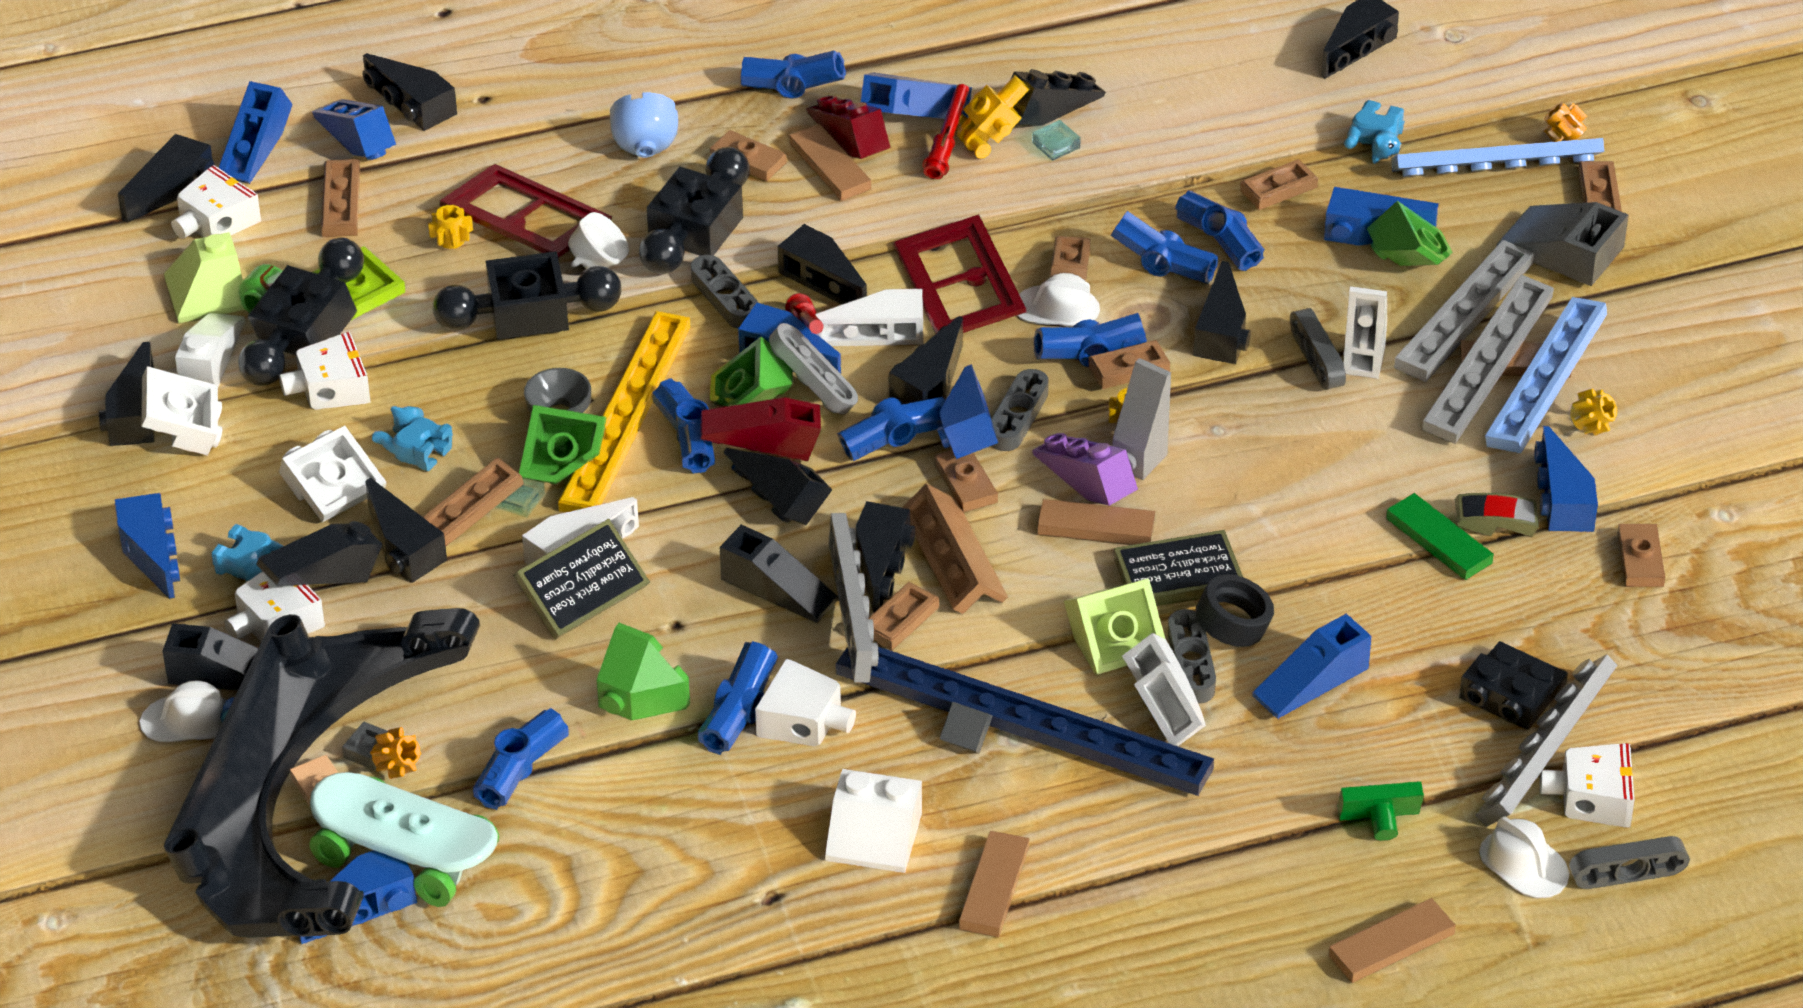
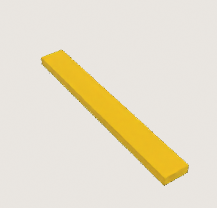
(627, 410)

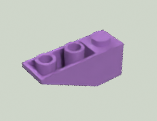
(1091, 468)

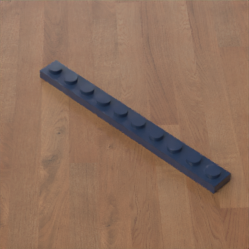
(1039, 721)

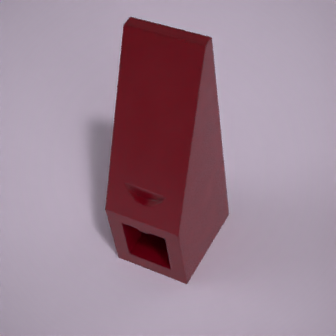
(852, 125)
(767, 426)

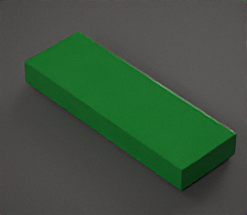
(1439, 536)

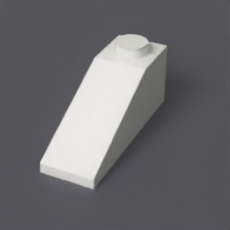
(877, 319)
(1365, 332)
(208, 347)

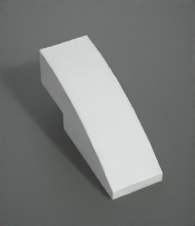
(1165, 689)

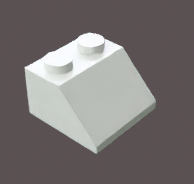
(874, 820)

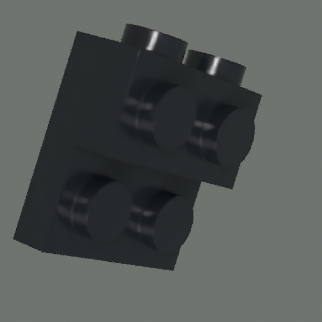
(1512, 684)

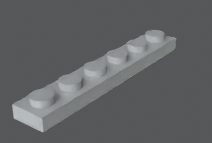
(1463, 311)
(1487, 359)
(853, 603)
(1542, 744)

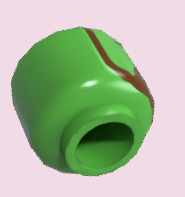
(257, 284)

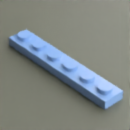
(1482, 158)
(1546, 375)

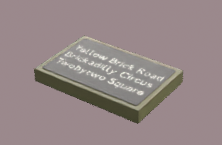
(1179, 565)
(581, 578)

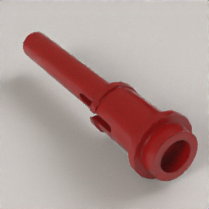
(936, 163)
(803, 309)

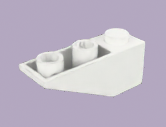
(566, 526)

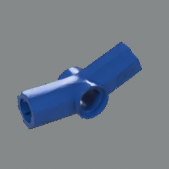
(793, 73)
(1225, 225)
(1164, 250)
(1088, 338)
(684, 416)
(891, 425)
(738, 698)
(515, 754)

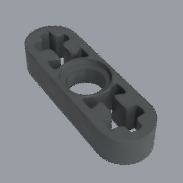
(723, 278)
(1317, 348)
(1017, 397)
(1195, 643)
(1603, 866)

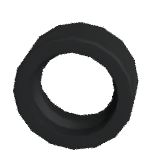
(1226, 626)

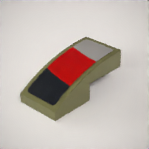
(1491, 510)

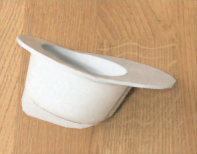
(597, 242)
(1059, 301)
(185, 714)
(1524, 858)

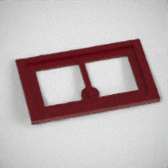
(514, 225)
(991, 269)

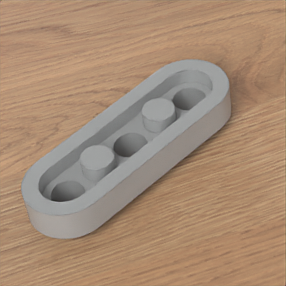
(813, 369)

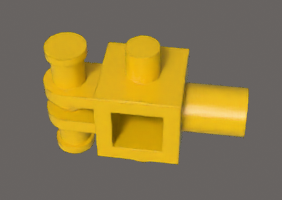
(990, 116)

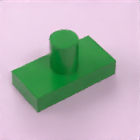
(1381, 805)

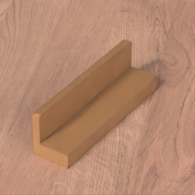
(952, 549)

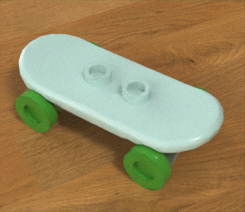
(401, 826)

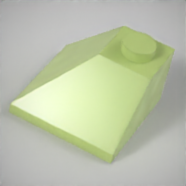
(205, 279)
(1113, 622)

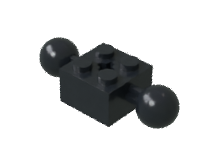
(695, 211)
(527, 296)
(301, 310)

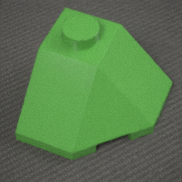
(1407, 238)
(751, 376)
(559, 443)
(638, 679)

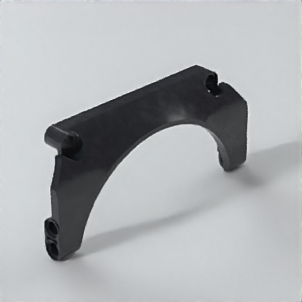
(281, 708)

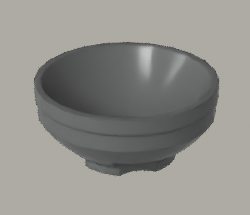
(558, 387)

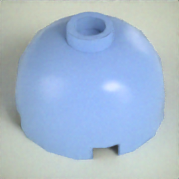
(644, 124)

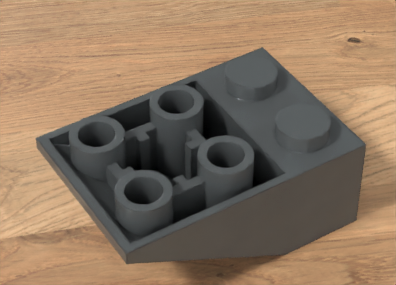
(1571, 237)

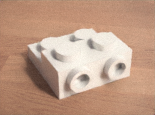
(181, 408)
(329, 473)

